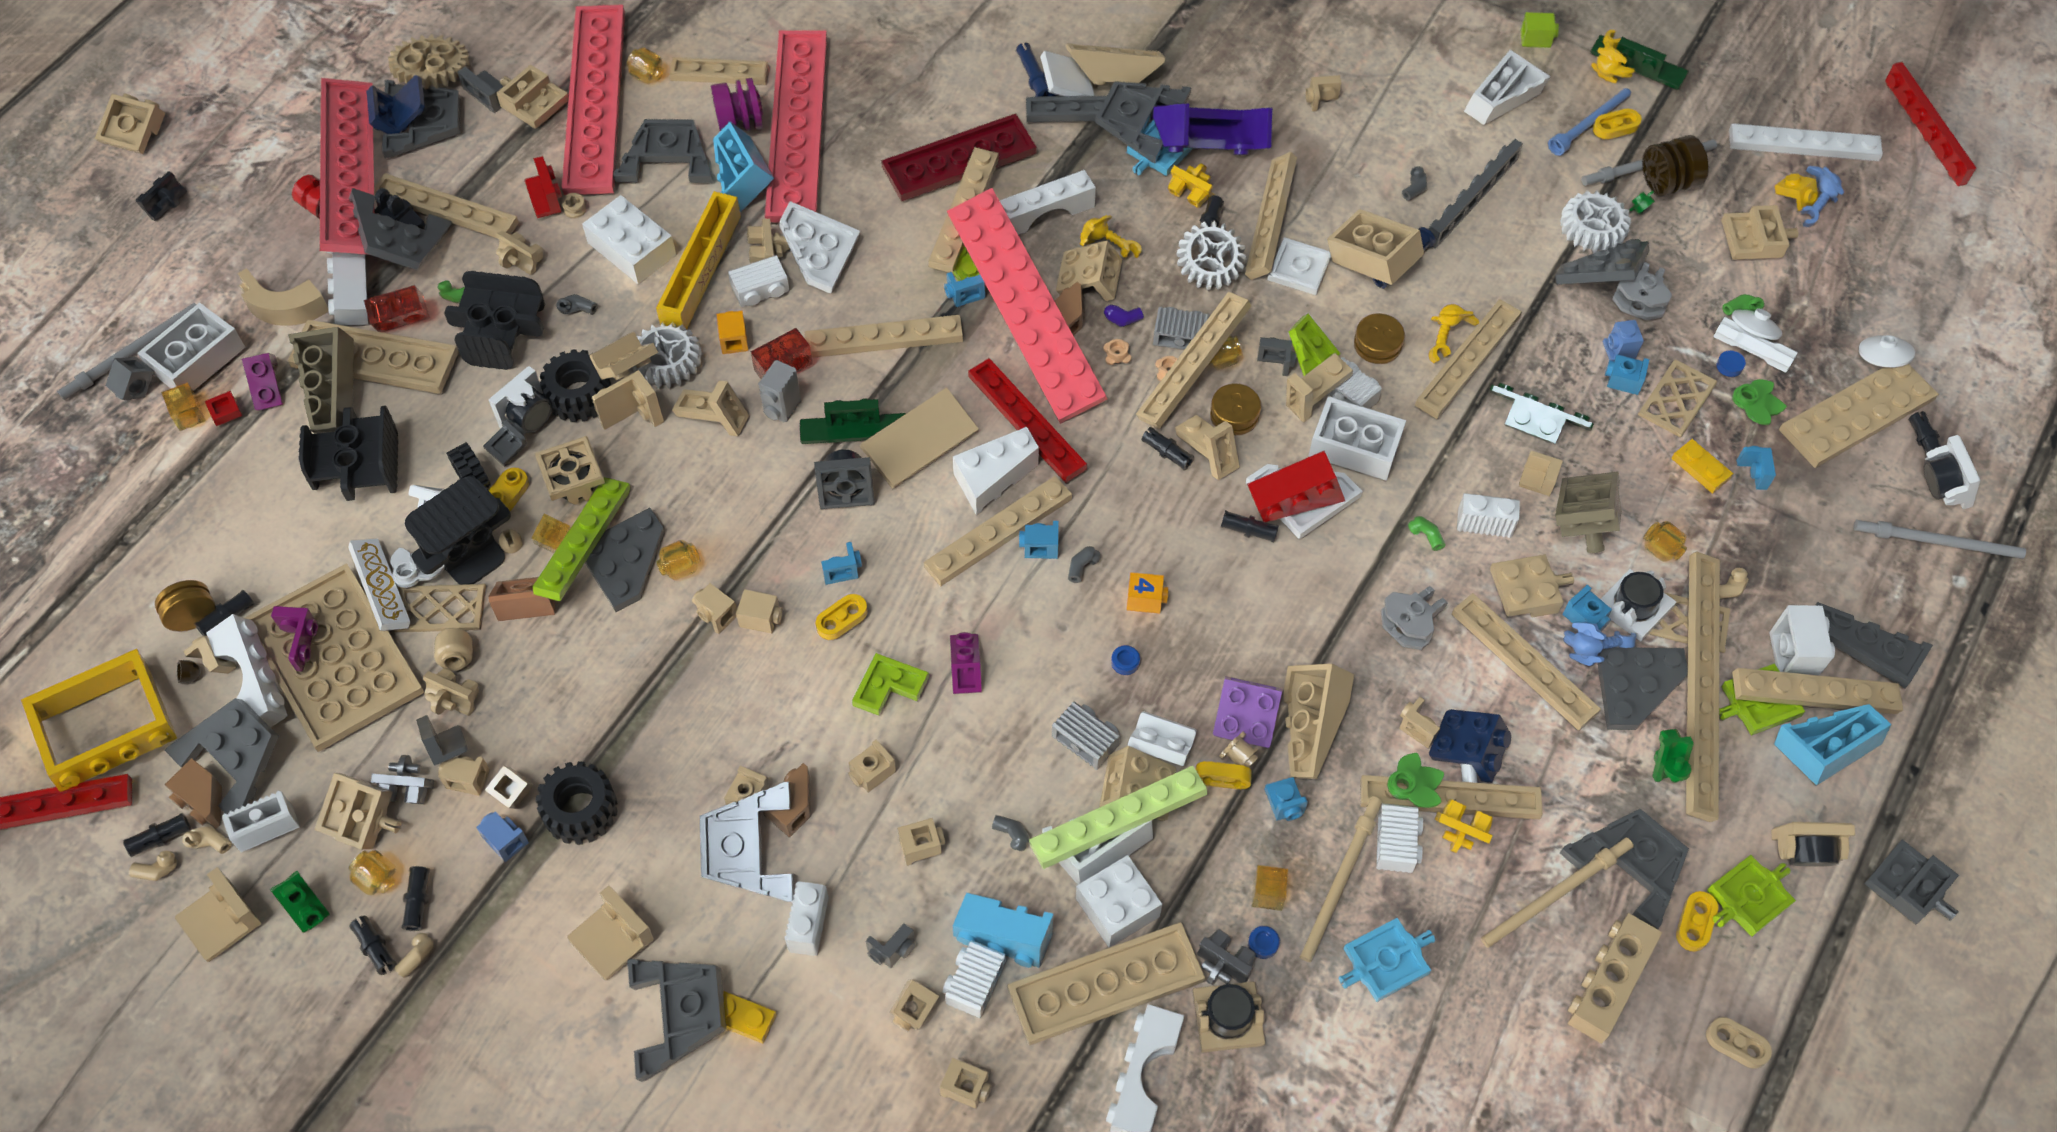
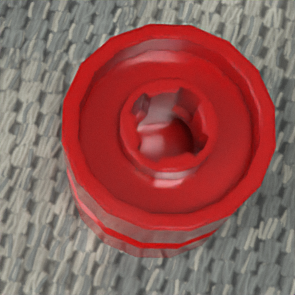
(307, 194)

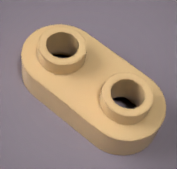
(1738, 1041)

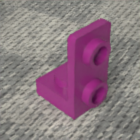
(262, 380)
(304, 626)
(965, 663)

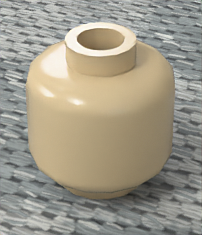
(453, 649)

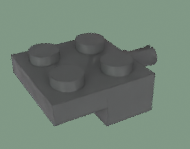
(1913, 883)

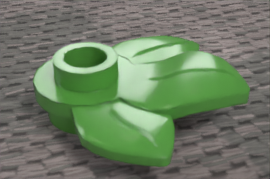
(1758, 401)
(1419, 780)

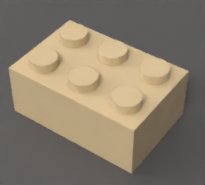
(1375, 246)

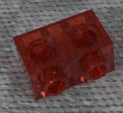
(396, 309)
(788, 348)

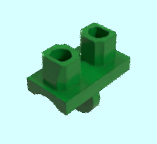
(1673, 757)
(300, 902)

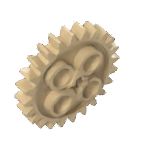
(430, 59)

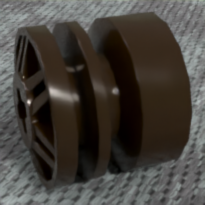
(1675, 165)

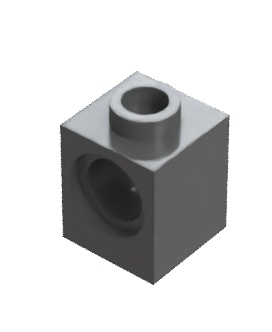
(129, 378)

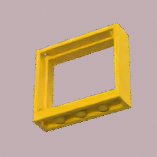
(82, 689)

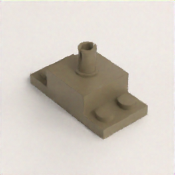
(1589, 507)

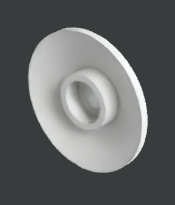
(1757, 323)
(1886, 351)

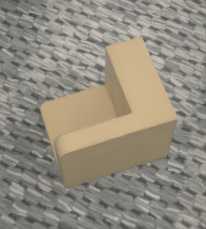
(1540, 473)

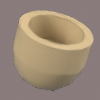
(510, 548)

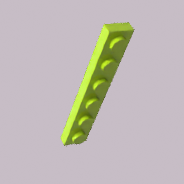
(581, 539)

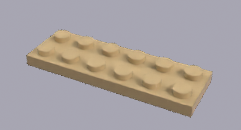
(395, 358)
(1857, 413)
(1105, 983)

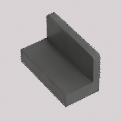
(481, 87)
(441, 745)

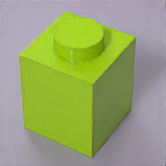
(1538, 30)

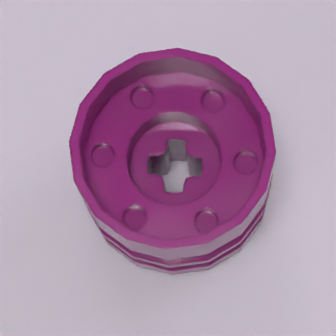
(737, 105)

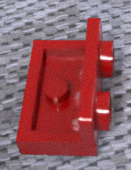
(542, 191)

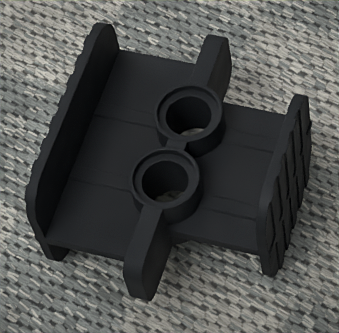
(493, 315)
(358, 453)
(457, 531)

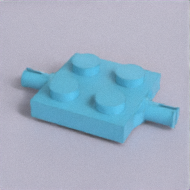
(1165, 160)
(1387, 959)

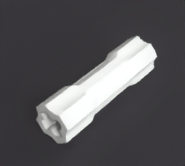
(1773, 353)

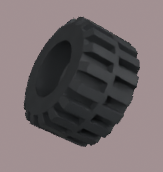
(568, 370)
(567, 783)

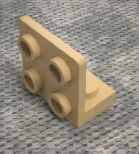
(1091, 266)
(625, 398)
(1131, 771)
(217, 917)
(610, 935)

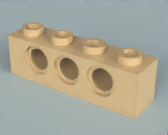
(1640, 941)

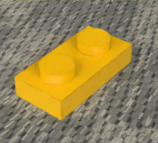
(1702, 466)
(747, 1017)

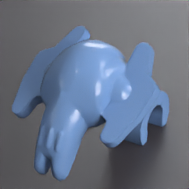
(1829, 186)
(1591, 641)

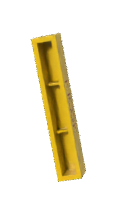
(699, 260)

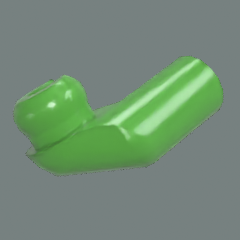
(450, 293)
(1743, 302)
(1429, 529)

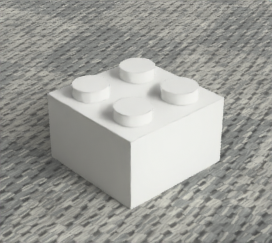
(1802, 640)
(1118, 901)

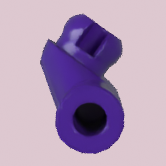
(1122, 317)

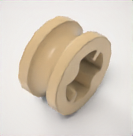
(567, 204)

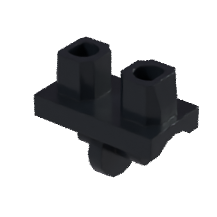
(161, 196)

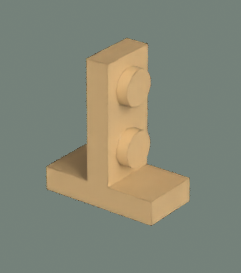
(1308, 390)
(719, 406)
(1212, 442)

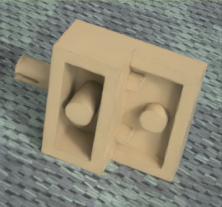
(531, 96)
(1757, 233)
(1529, 586)
(355, 812)

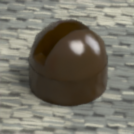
(187, 671)

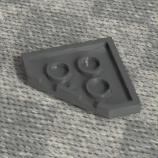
(1613, 264)
(626, 558)
(1638, 682)

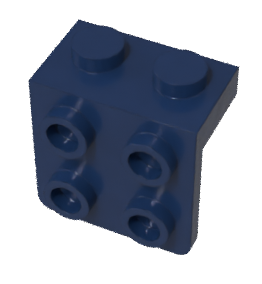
(396, 112)
(1472, 740)

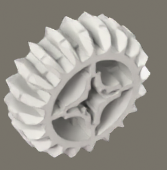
(1596, 215)
(1203, 239)
(680, 348)

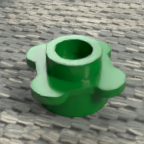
(1642, 202)

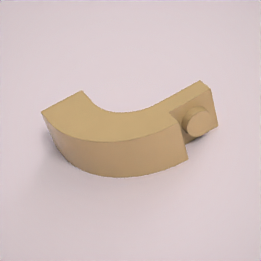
(283, 307)

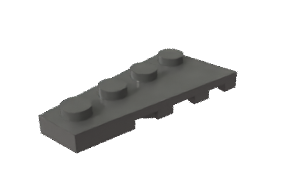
(1878, 649)

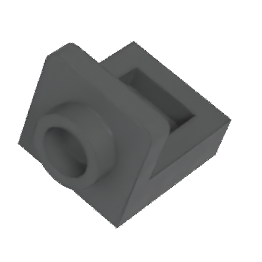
(1277, 351)
(506, 442)
(898, 946)

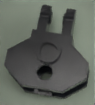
(396, 208)

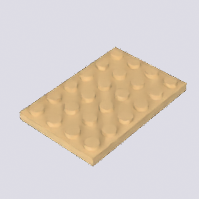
(352, 665)

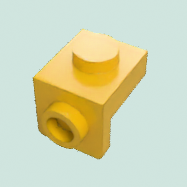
(1798, 187)

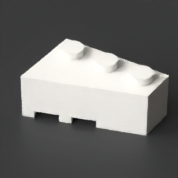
(1506, 88)
(995, 466)
(1101, 856)

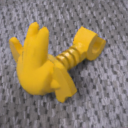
(1610, 60)
(1098, 228)
(1449, 317)

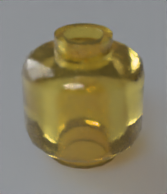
(645, 65)
(1228, 354)
(1665, 541)
(678, 560)
(372, 872)

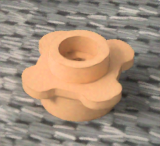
(1117, 346)
(1164, 364)

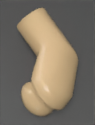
(1735, 584)
(206, 837)
(165, 864)
(422, 947)

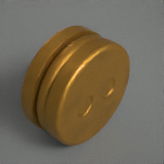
(1379, 338)
(1237, 406)
(184, 604)

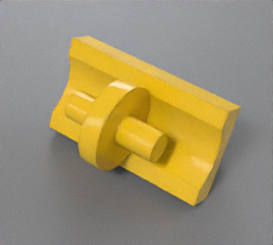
(1193, 180)
(1478, 827)

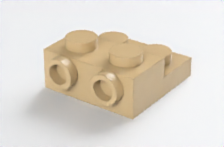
(129, 122)

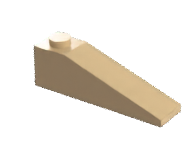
(1316, 706)

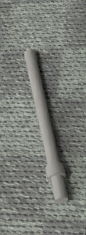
(1608, 173)
(84, 380)
(1885, 530)

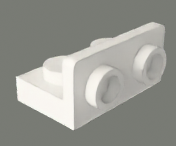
(1163, 738)

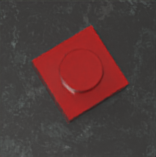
(223, 408)

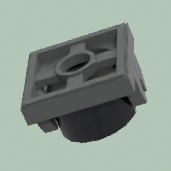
(844, 474)

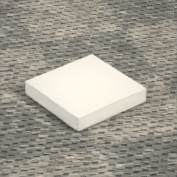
(1065, 76)
(1299, 266)

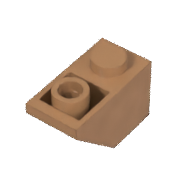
(1070, 306)
(197, 790)
(791, 820)

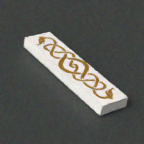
(379, 584)

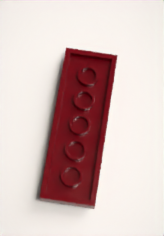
(946, 159)

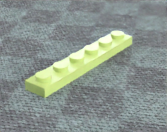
(1118, 817)

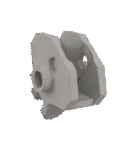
(1644, 292)
(1412, 616)

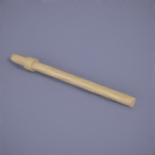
(1364, 827)
(1603, 860)

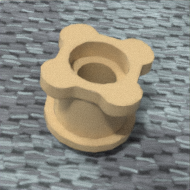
(1240, 751)

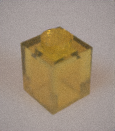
(183, 406)
(550, 533)
(1269, 887)

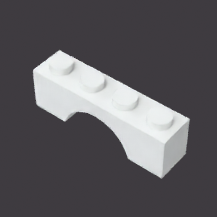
(1071, 193)
(238, 642)
(1156, 1037)

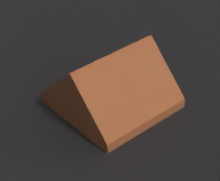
(517, 601)

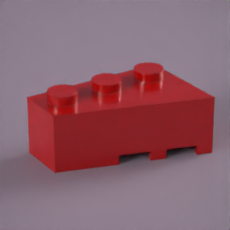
(1297, 488)

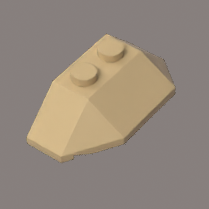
(1115, 64)

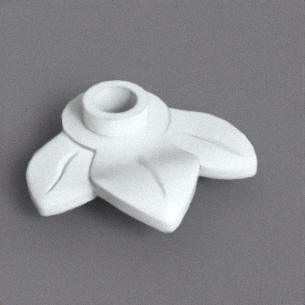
(405, 570)

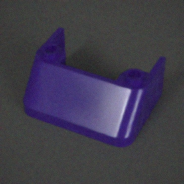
(1213, 128)

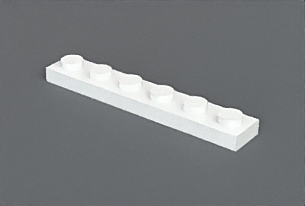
(1805, 142)

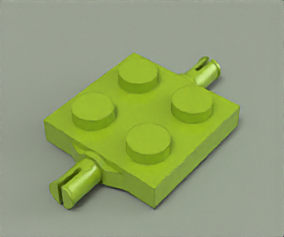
(1755, 714)
(1751, 895)

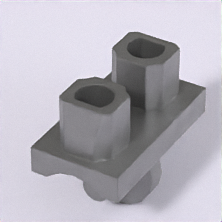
(415, 786)
(1223, 964)

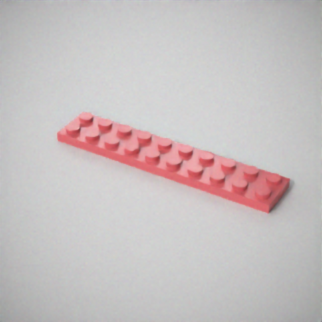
(594, 100)
(796, 121)
(344, 162)
(1026, 306)

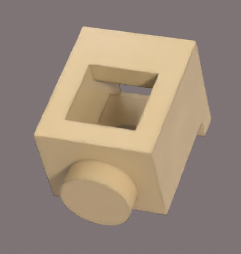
(715, 607)
(464, 774)
(871, 776)
(748, 781)
(916, 832)
(923, 999)
(960, 1074)

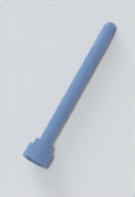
(1561, 142)

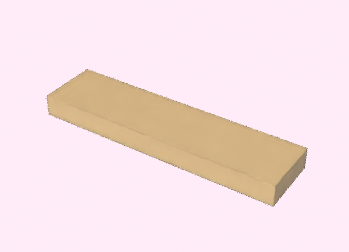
(718, 70)

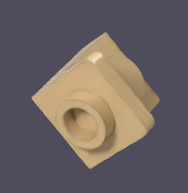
(1322, 89)
(202, 649)
(1417, 726)

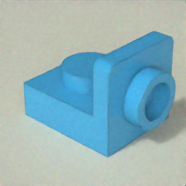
(966, 290)
(1761, 465)
(842, 568)
(1285, 799)

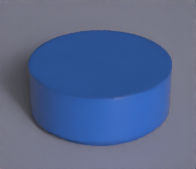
(1730, 363)
(1125, 660)
(1264, 942)

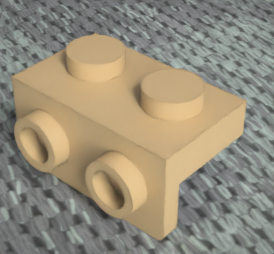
(622, 355)

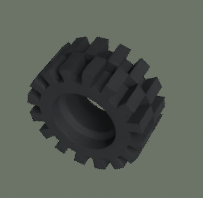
(467, 464)

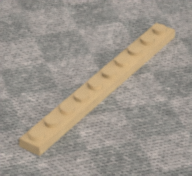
(1703, 687)

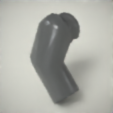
(1418, 183)
(576, 303)
(1078, 562)
(1014, 829)

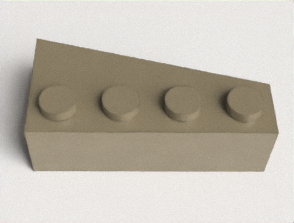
(325, 375)

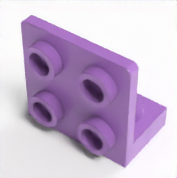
(1249, 709)

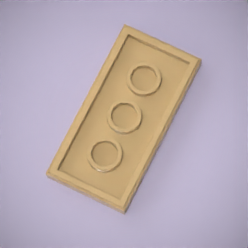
(919, 438)

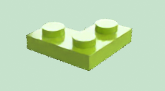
(888, 676)

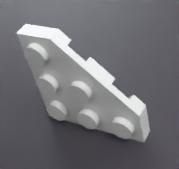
(817, 244)
(1305, 522)

